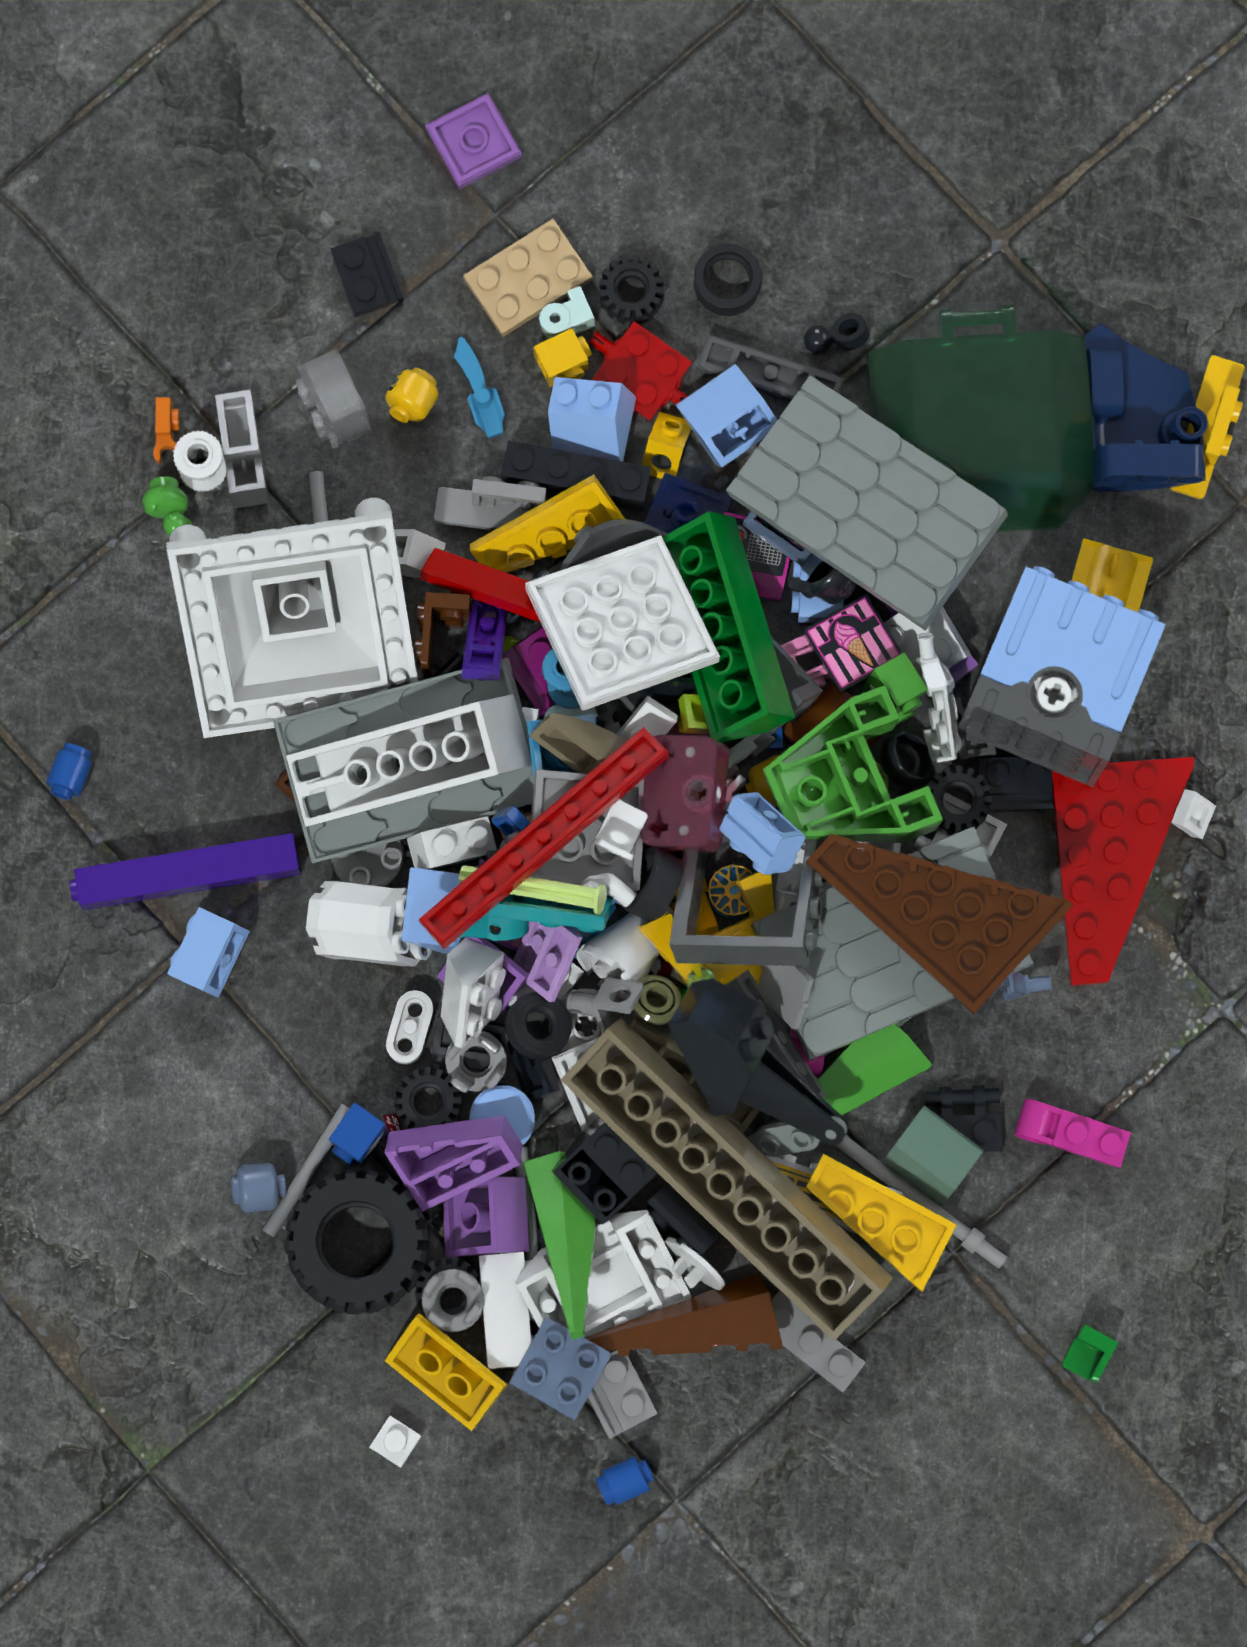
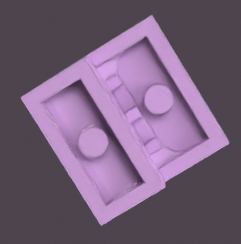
(547, 957)

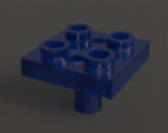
(679, 497)

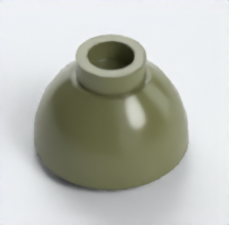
(657, 1001)

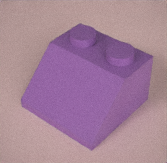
(487, 1219)

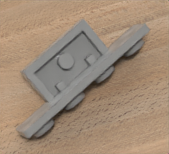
(488, 503)

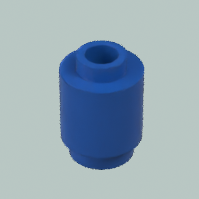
(69, 771)
(625, 1481)

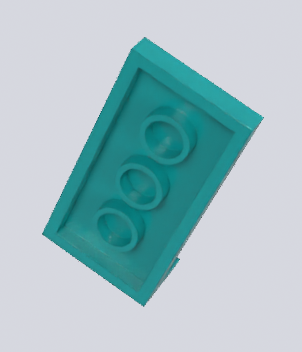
(516, 911)

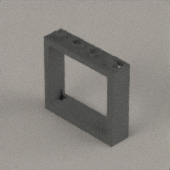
(743, 950)

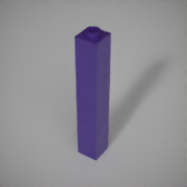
(185, 872)

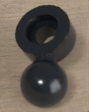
(847, 332)

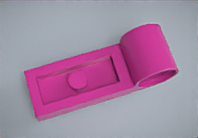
(1072, 1133)

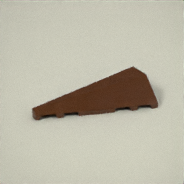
(729, 1316)

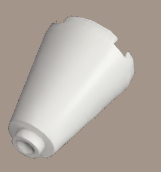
(620, 952)

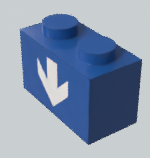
(357, 1136)

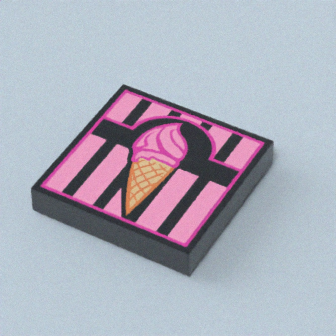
(851, 643)

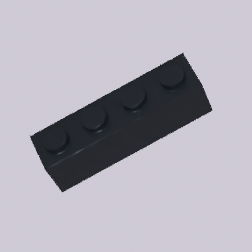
(559, 470)

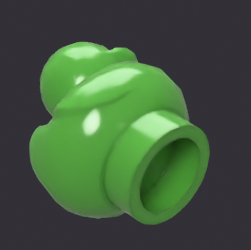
(166, 502)

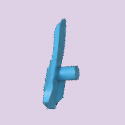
(484, 402)

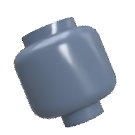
(257, 1187)

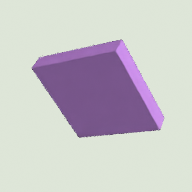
(473, 141)

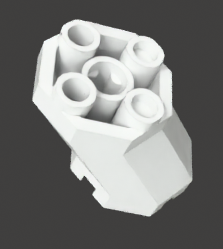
(361, 924)

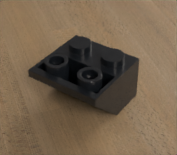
(602, 1170)
(673, 1212)

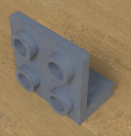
(560, 1369)

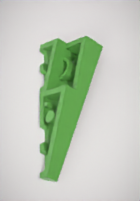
(872, 1068)
(568, 1236)

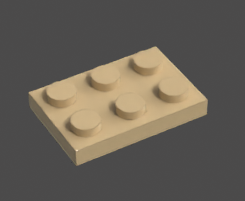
(527, 277)

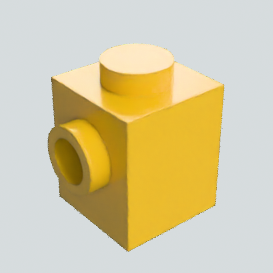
(563, 356)

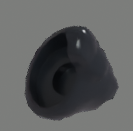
(824, 584)

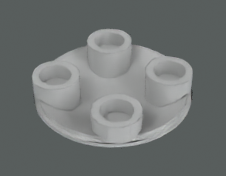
(372, 865)

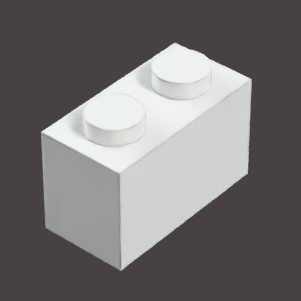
(452, 844)

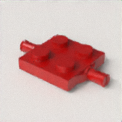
(644, 367)

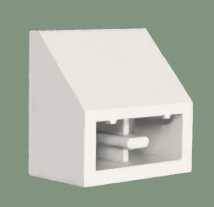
(471, 990)

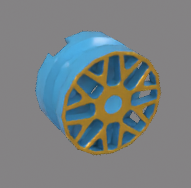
(724, 892)

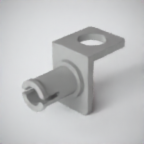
(605, 1004)

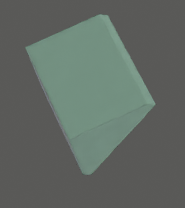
(932, 1156)

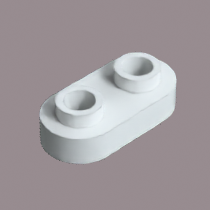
(409, 1027)

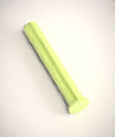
(555, 891)

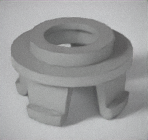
(476, 1081)
(443, 1281)

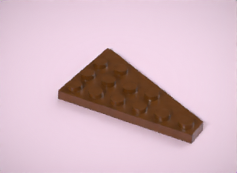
(950, 922)

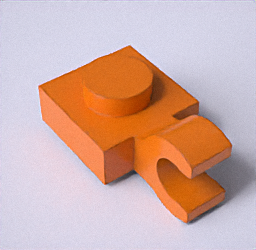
(166, 422)

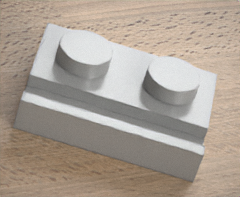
(620, 1397)

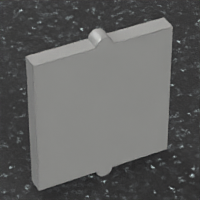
(787, 991)

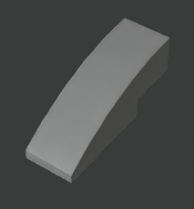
(241, 449)

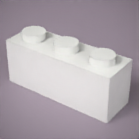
(505, 1310)

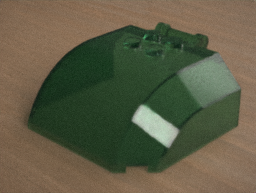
(995, 411)

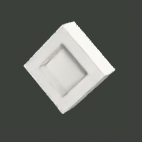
(1193, 814)
(395, 1441)

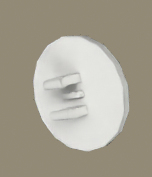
(691, 1261)

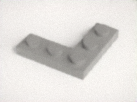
(813, 1346)

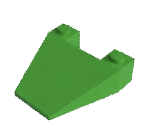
(834, 786)

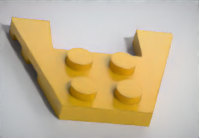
(759, 900)

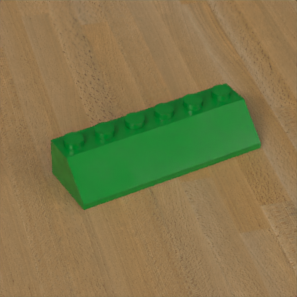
(746, 687)

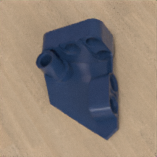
(1138, 418)

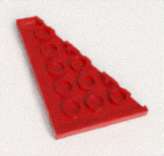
(1107, 853)

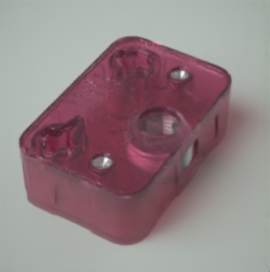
(673, 794)

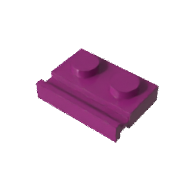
(526, 664)

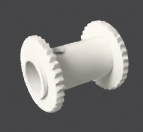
(193, 448)

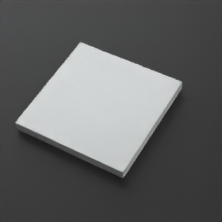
(622, 622)

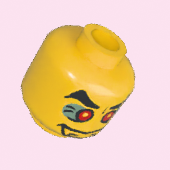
(412, 395)

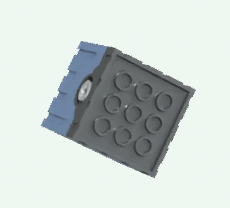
(1061, 676)

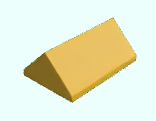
(445, 1372)

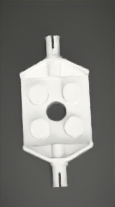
(943, 737)

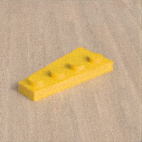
(546, 528)
(889, 1223)

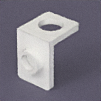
(621, 829)

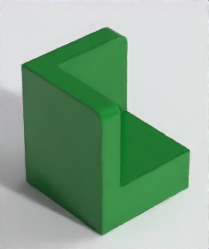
(1089, 1354)

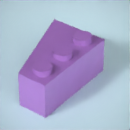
(452, 1157)

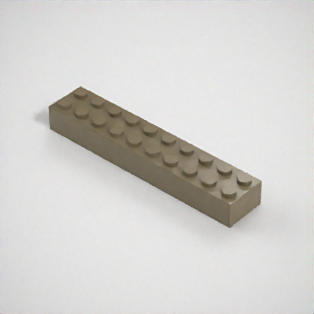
(727, 1179)

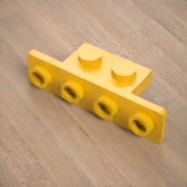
(1220, 405)

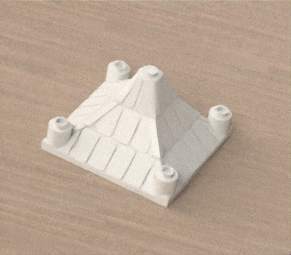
(291, 617)

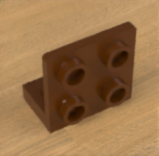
(447, 608)

